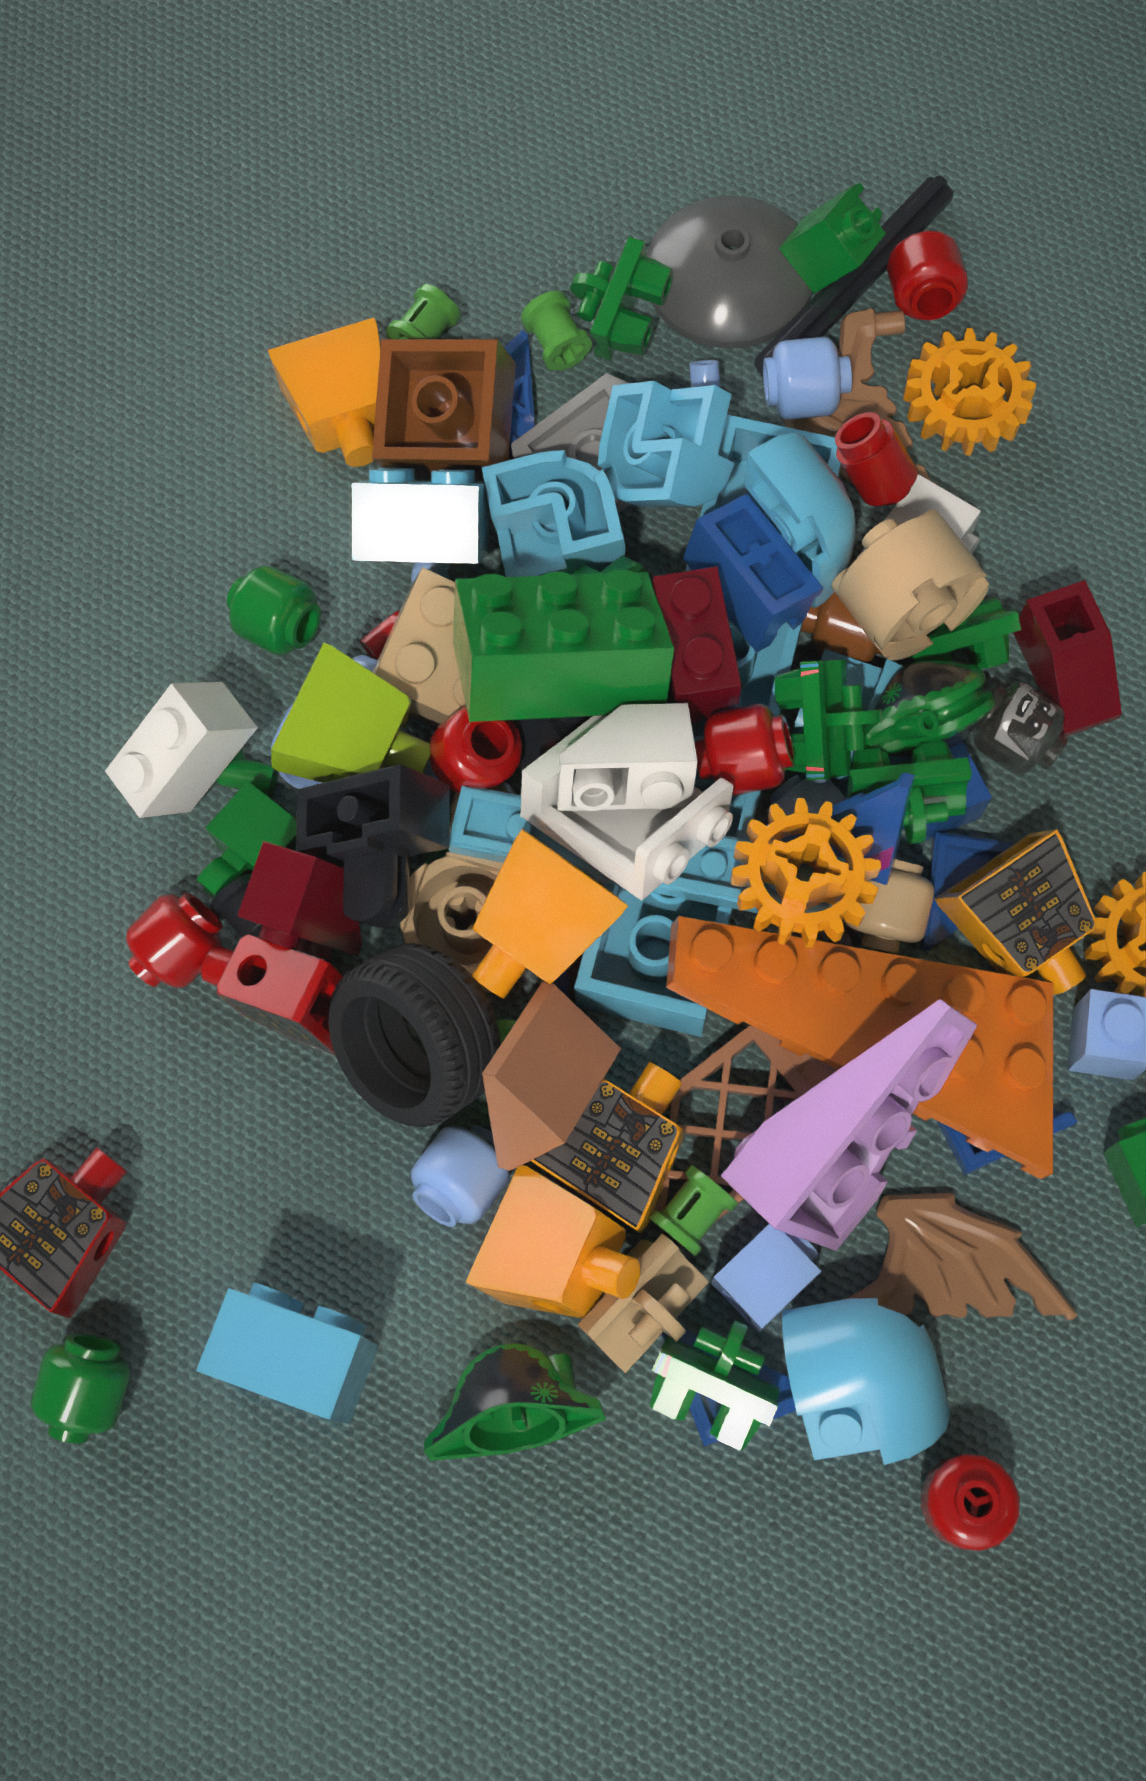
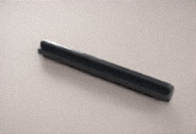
(838, 297)

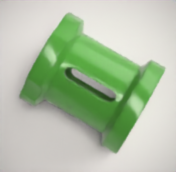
(426, 317)
(556, 331)
(693, 1210)

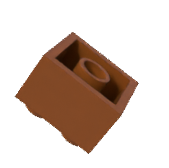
(443, 404)

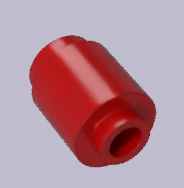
(875, 459)

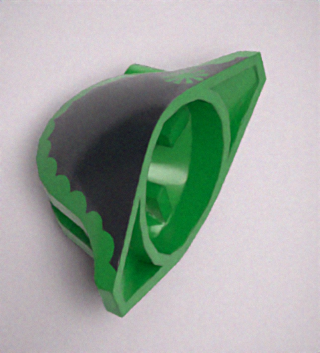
(928, 705)
(512, 1403)

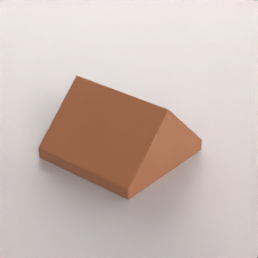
(544, 1076)

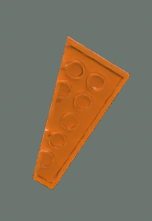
(848, 998)

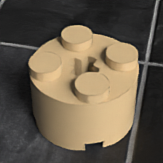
(911, 583)
(448, 894)

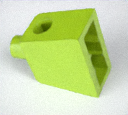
(346, 724)

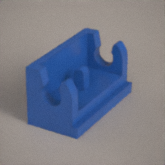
(757, 570)

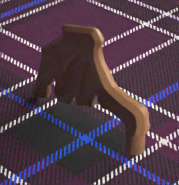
(856, 340)
(956, 1261)

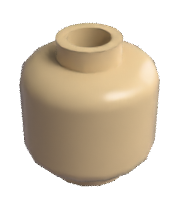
(898, 911)

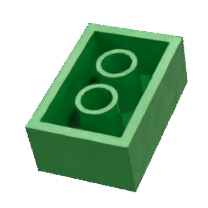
(559, 644)

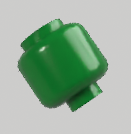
(273, 610)
(80, 1387)

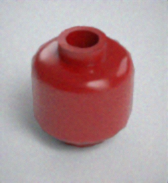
(927, 275)
(746, 749)
(474, 752)
(172, 940)
(944, 1502)

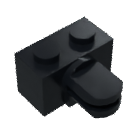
(371, 830)

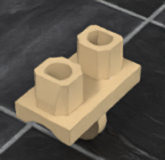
(664, 1290)

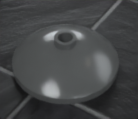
(726, 293)

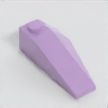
(821, 1156)

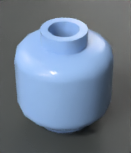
(806, 378)
(458, 1176)

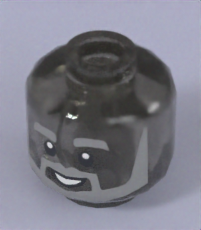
(1021, 729)

